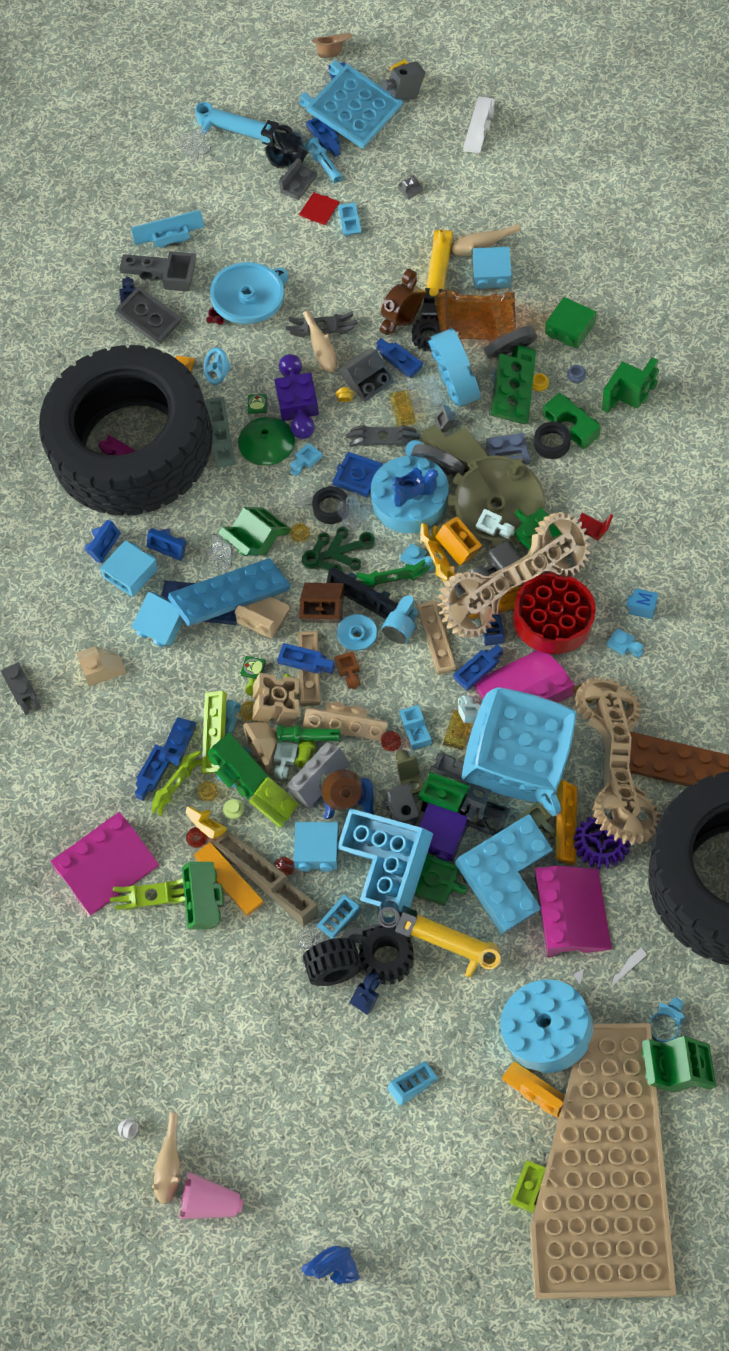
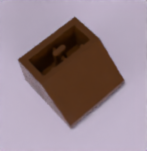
(322, 603)

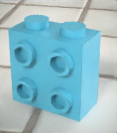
(491, 268)
(129, 568)
(158, 620)
(316, 846)

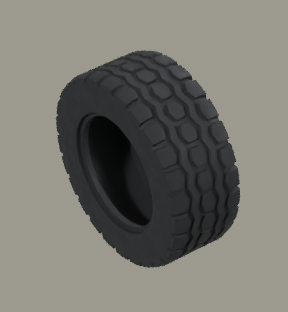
(109, 383)
(677, 892)

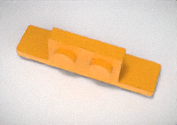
(534, 1089)

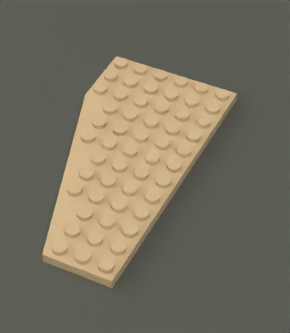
(603, 1190)

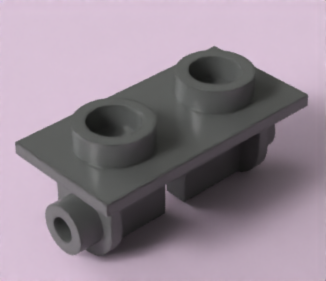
(445, 767)

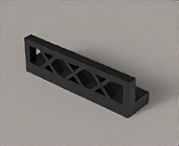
(491, 811)

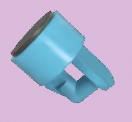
(400, 623)

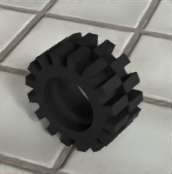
(421, 326)

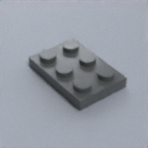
(148, 315)

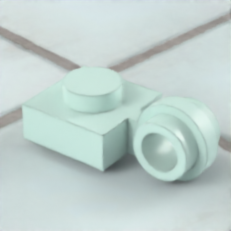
(490, 522)
(468, 710)
(285, 755)

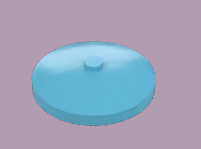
(247, 293)

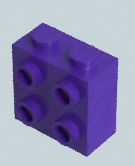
(447, 831)

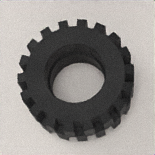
(332, 961)
(391, 970)

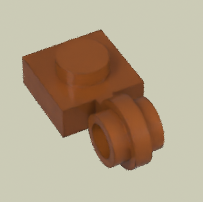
(348, 666)

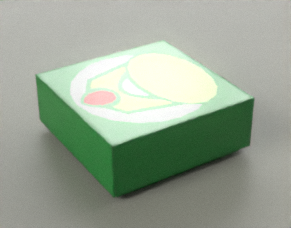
(257, 403)
(252, 667)

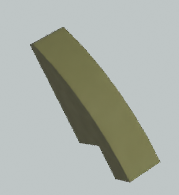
(459, 444)

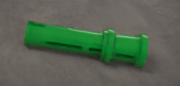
(313, 734)

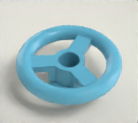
(219, 365)

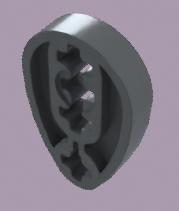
(522, 336)
(445, 461)

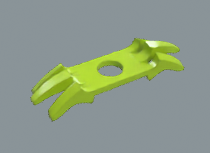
(164, 796)
(138, 895)

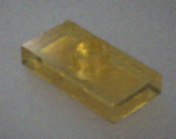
(456, 732)

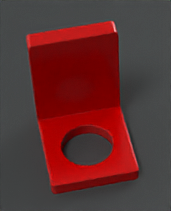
(594, 527)

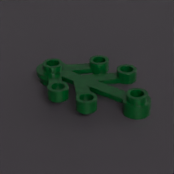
(336, 551)

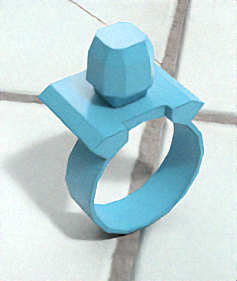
(672, 1010)

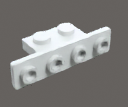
(479, 124)

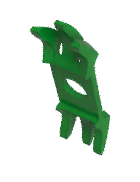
(409, 571)

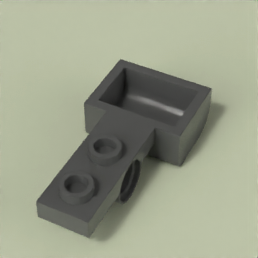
(176, 269)
(497, 558)

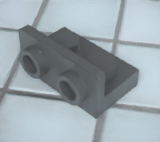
(296, 180)

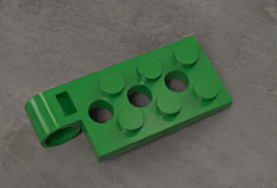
(525, 361)

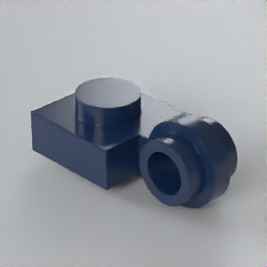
(127, 288)
(365, 995)

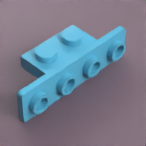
(168, 230)

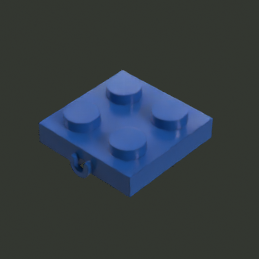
(356, 474)

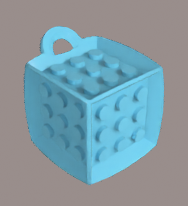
(520, 746)

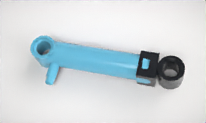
(209, 116)

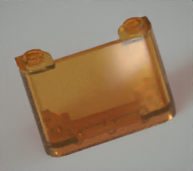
(476, 315)

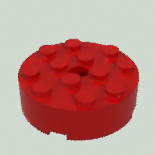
(554, 613)

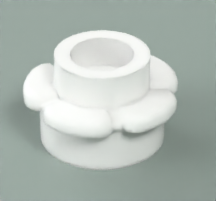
(128, 1128)

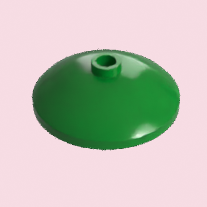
(268, 448)

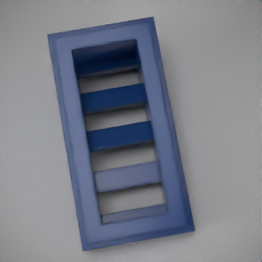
(494, 639)

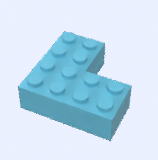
(395, 852)
(494, 872)

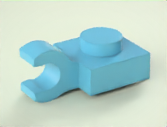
(306, 457)
(415, 554)
(624, 642)
(231, 709)

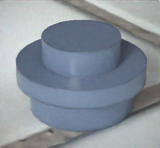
(576, 373)

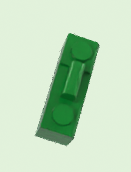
(236, 766)
(199, 895)

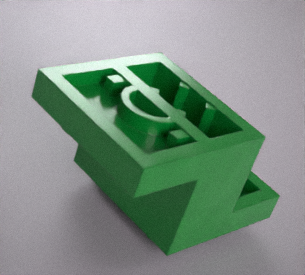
(630, 385)
(254, 531)
(678, 1064)

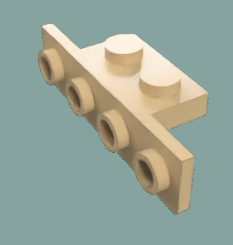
(349, 719)

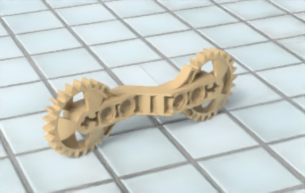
(544, 556)
(619, 790)

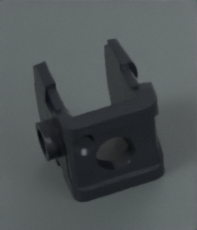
(287, 147)

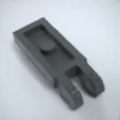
(20, 686)

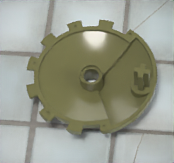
(498, 481)

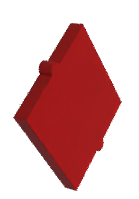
(319, 208)

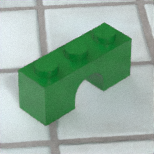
(562, 409)

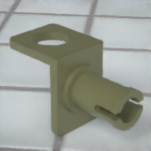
(409, 770)

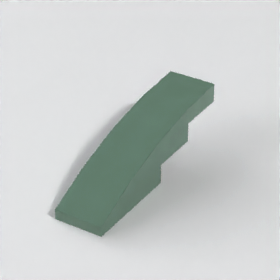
(221, 434)

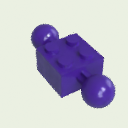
(296, 396)

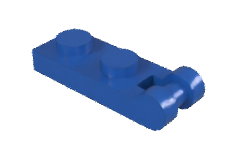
(178, 741)

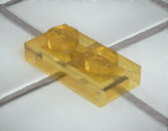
(402, 408)

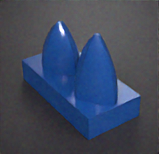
(104, 539)
(166, 544)

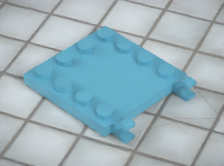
(352, 105)

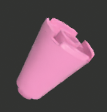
(208, 1199)

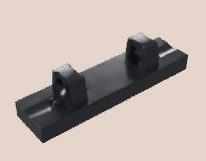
(363, 594)

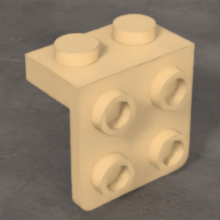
(263, 616)

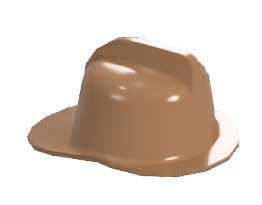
(330, 45)

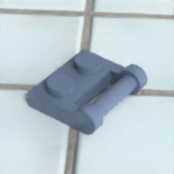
(508, 445)

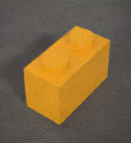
(458, 541)

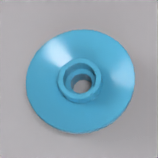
(356, 625)

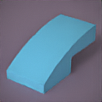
(349, 219)
(415, 727)

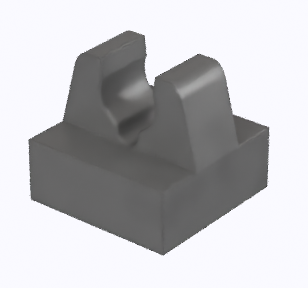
(410, 187)
(445, 419)

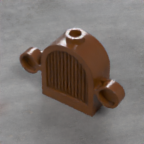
(401, 303)

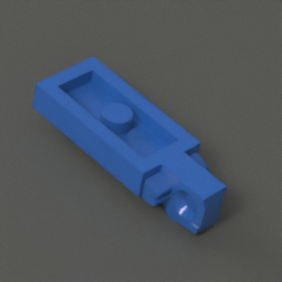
(325, 134)
(399, 357)
(304, 659)
(478, 667)
(150, 773)

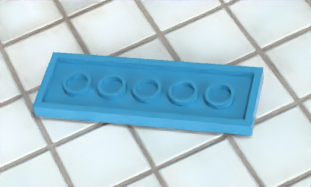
(228, 591)

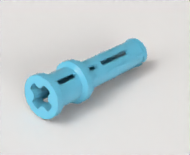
(320, 155)

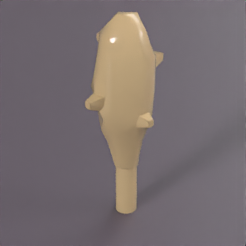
(465, 245)
(322, 347)
(168, 1164)

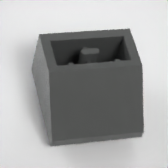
(366, 374)

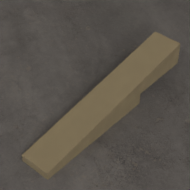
(267, 878)

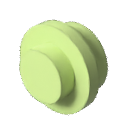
(233, 809)

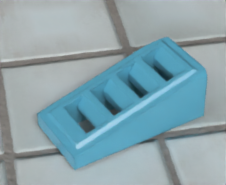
(338, 907)
(402, 1097)

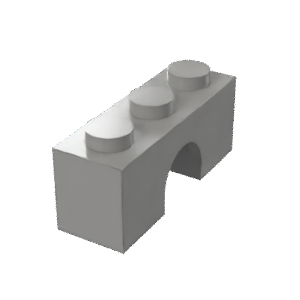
(305, 784)

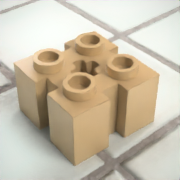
(275, 699)

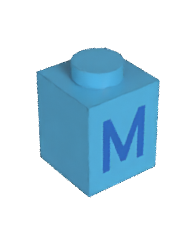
(642, 603)

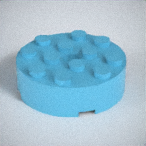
(454, 368)
(418, 510)
(540, 1005)

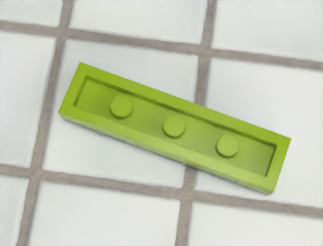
(213, 726)

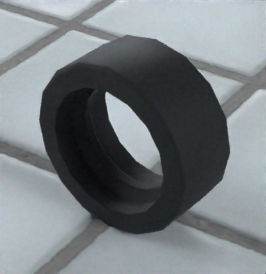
(552, 452)
(320, 495)

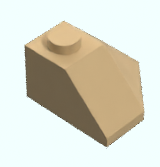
(100, 665)
(262, 742)

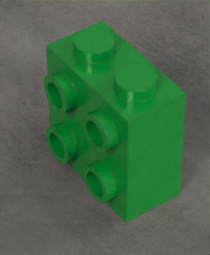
(570, 322)

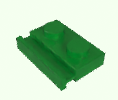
(443, 792)

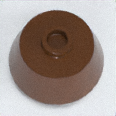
(342, 790)

